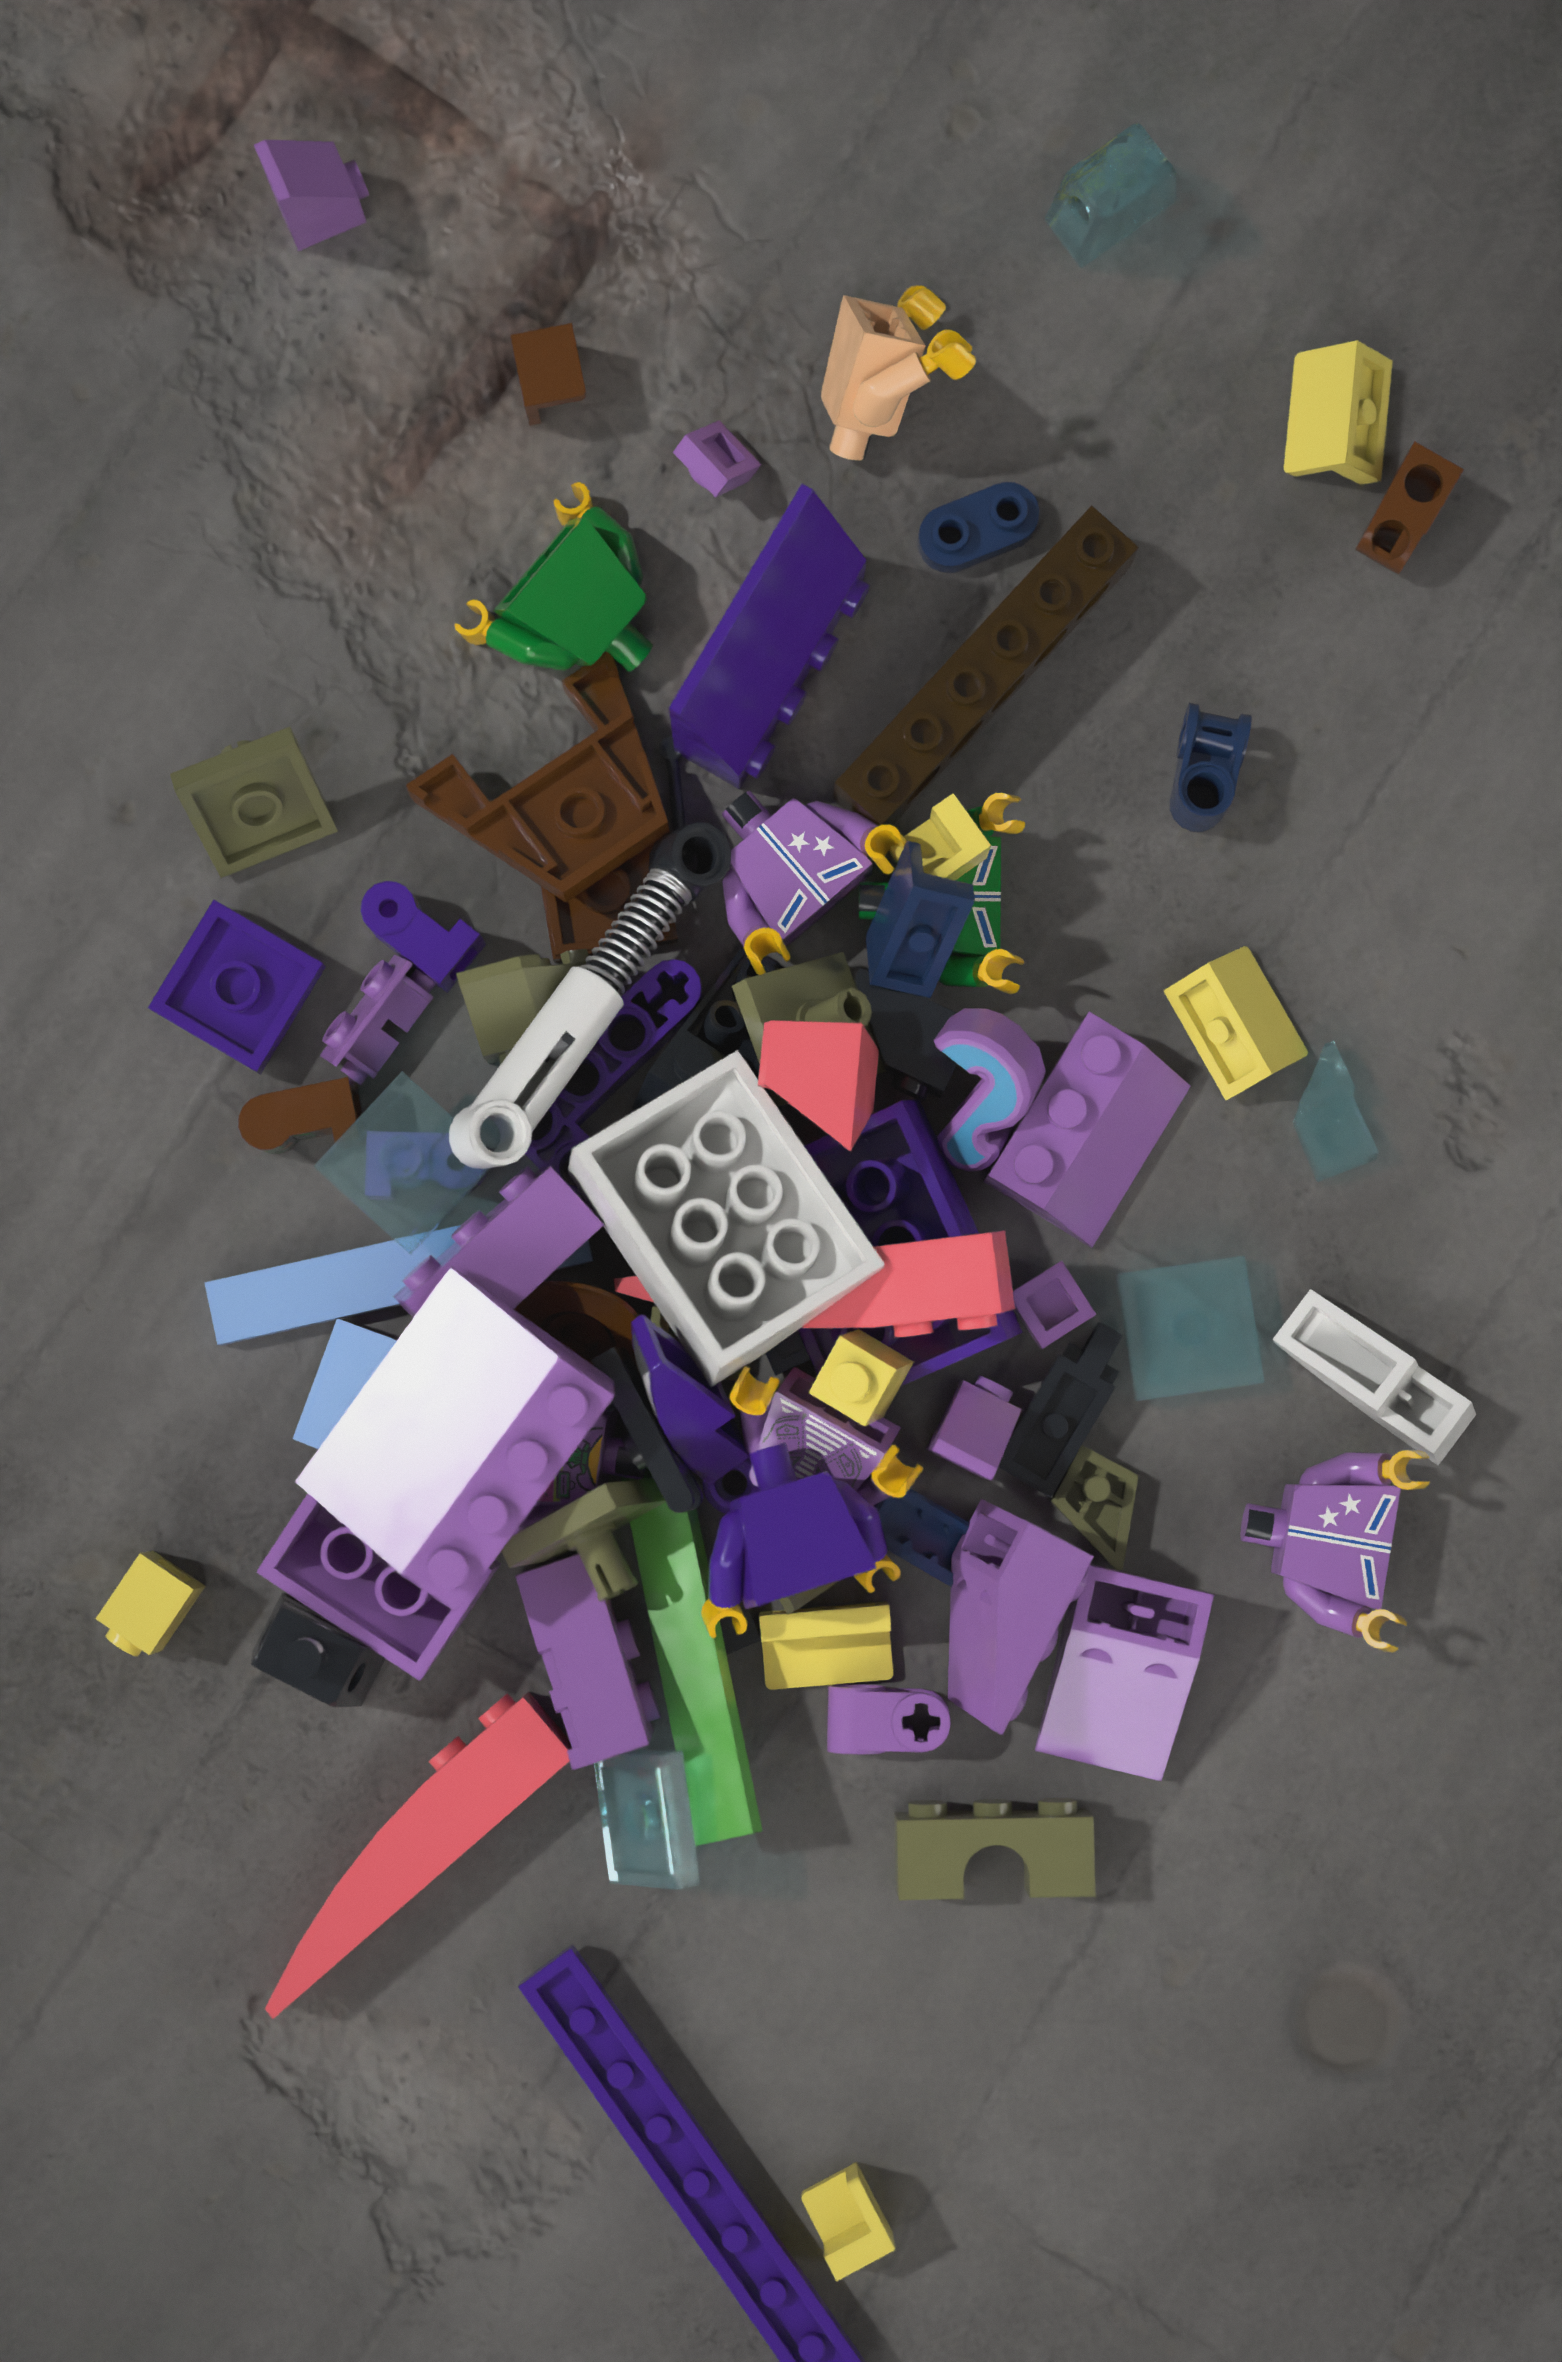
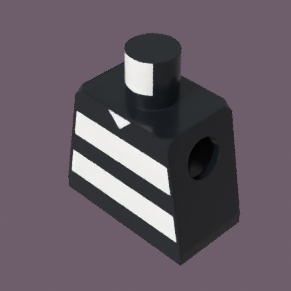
(315, 1655)

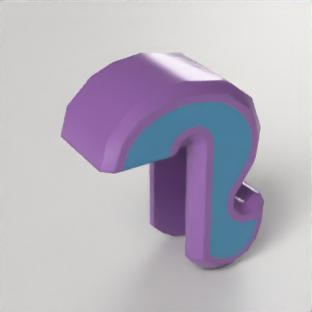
(1011, 1079)

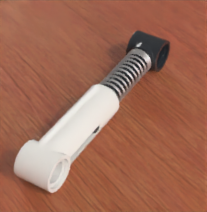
(586, 1001)

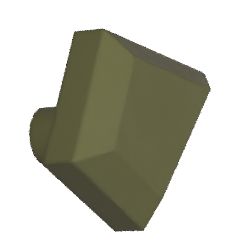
(1099, 1502)

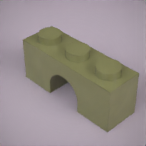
(938, 1843)

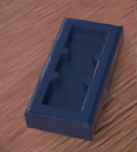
(922, 1533)

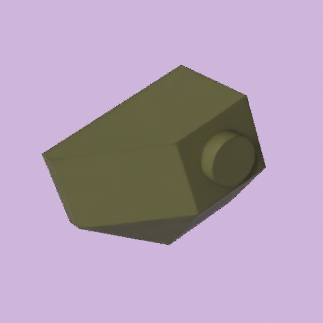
(509, 995)

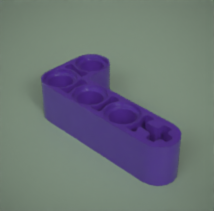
(617, 1066)

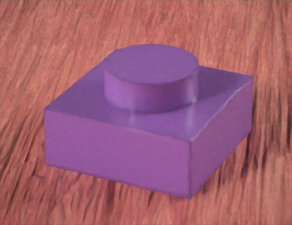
(716, 458)
(1051, 1305)

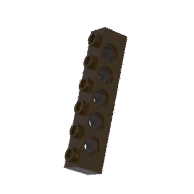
(986, 670)

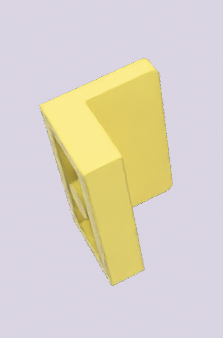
(1339, 412)
(1236, 1022)
(826, 1645)

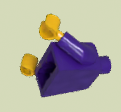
(791, 1540)

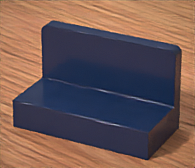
(916, 926)

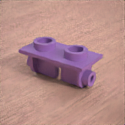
(359, 1034)

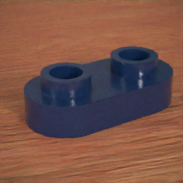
(980, 526)

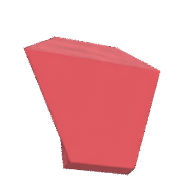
(823, 1073)

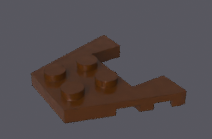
(574, 813)

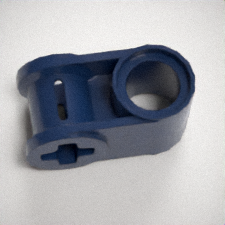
(1209, 756)

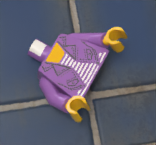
(820, 1436)

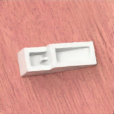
(1375, 1376)

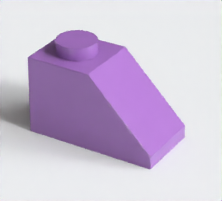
(313, 188)
(976, 1427)

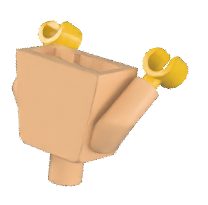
(881, 361)

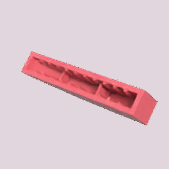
(919, 1284)
(436, 1825)

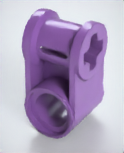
(871, 1721)

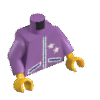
(795, 868)
(1337, 1539)

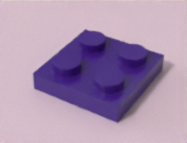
(237, 987)

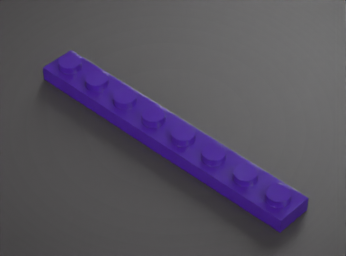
(684, 2163)

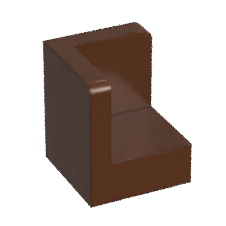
(548, 368)

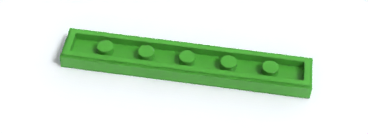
(695, 1674)

